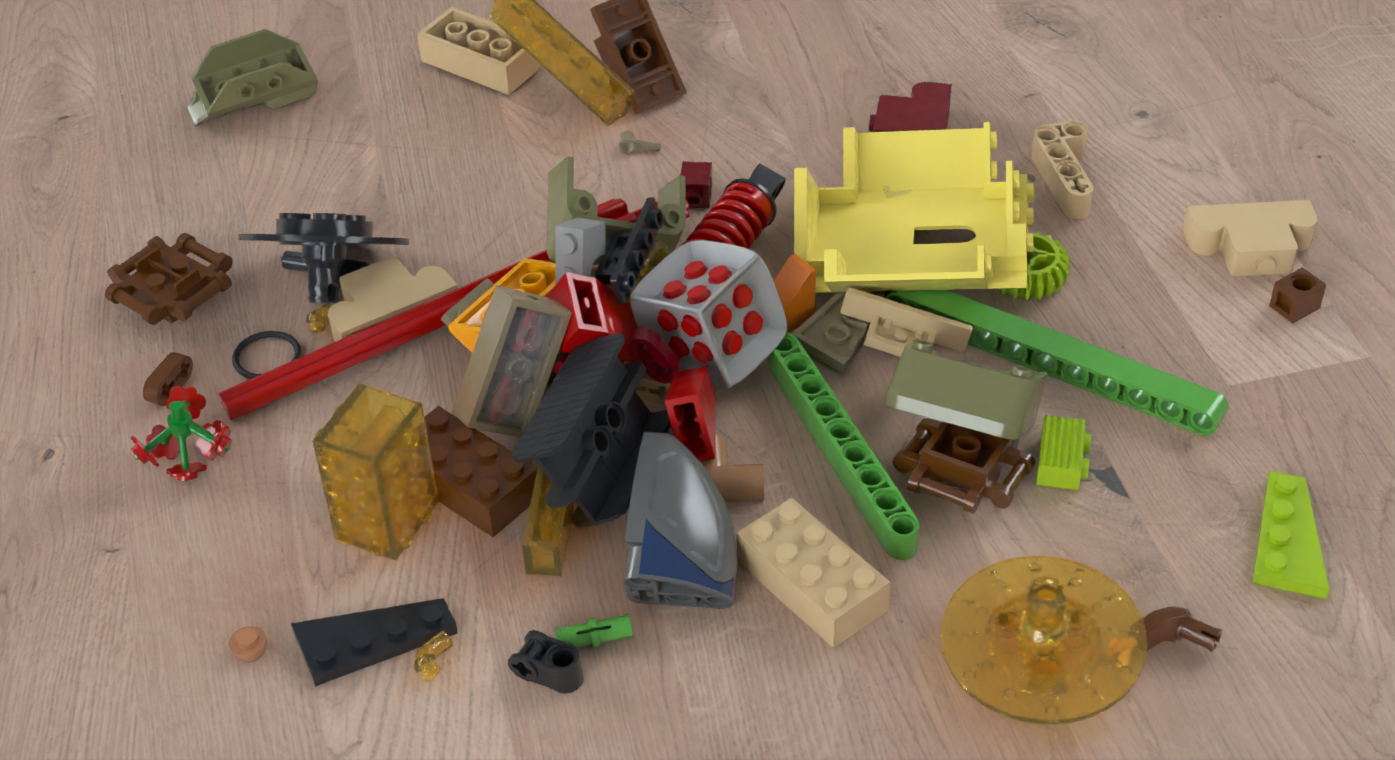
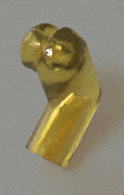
(317, 317)
(428, 652)

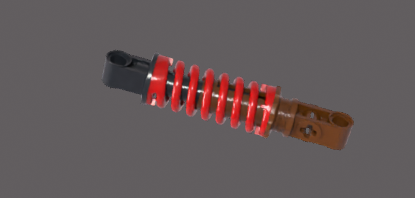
(742, 210)

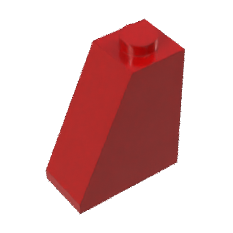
(693, 411)

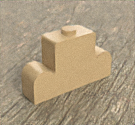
(1252, 236)
(384, 292)

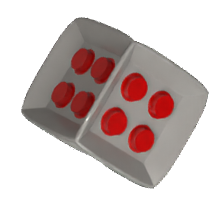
(713, 308)

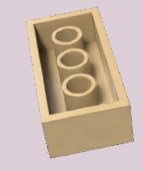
(475, 51)
(813, 572)

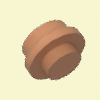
(248, 643)

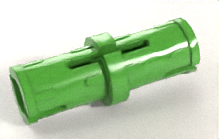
(596, 631)

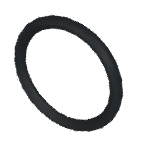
(235, 357)

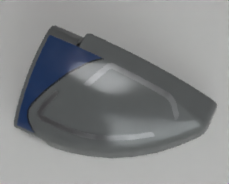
(678, 531)

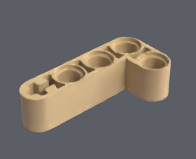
(1056, 156)

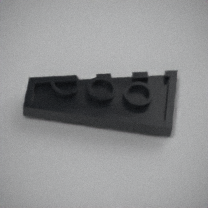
(361, 639)

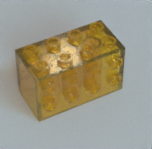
(376, 471)

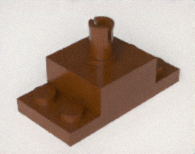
(637, 52)

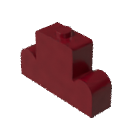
(924, 110)

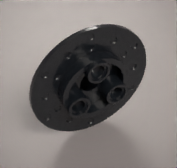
(323, 246)

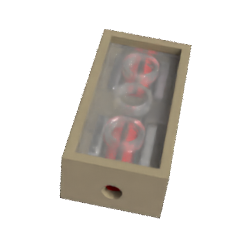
(511, 361)

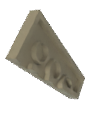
(832, 335)

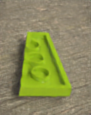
(1288, 539)

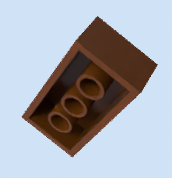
(477, 473)

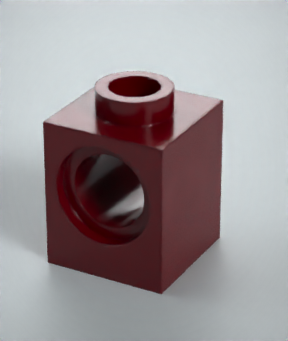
(698, 183)

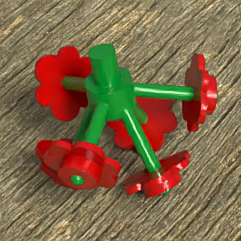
(167, 442)

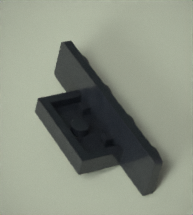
(628, 252)

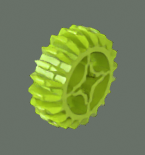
(1046, 269)

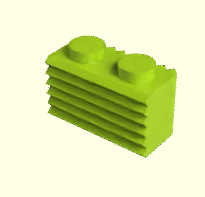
(1062, 452)

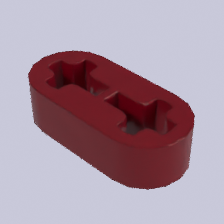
(654, 353)

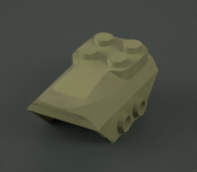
(250, 73)

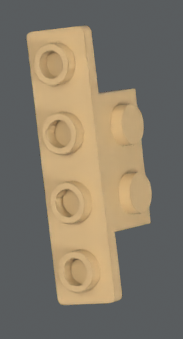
(899, 324)

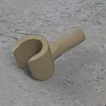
(631, 144)

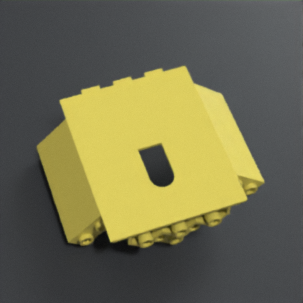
(868, 239)

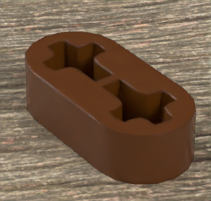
(170, 373)

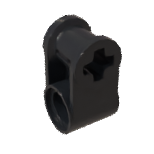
(549, 662)

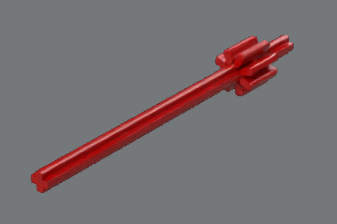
(374, 339)

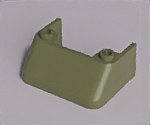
(570, 203)
(965, 393)

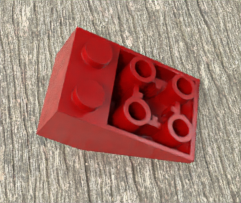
(593, 312)

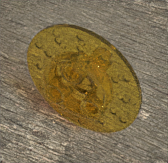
(1042, 620)

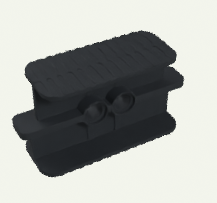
(591, 432)

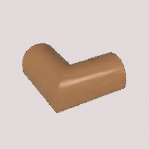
(735, 481)

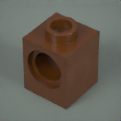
(1297, 295)

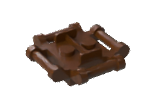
(167, 280)
(964, 461)

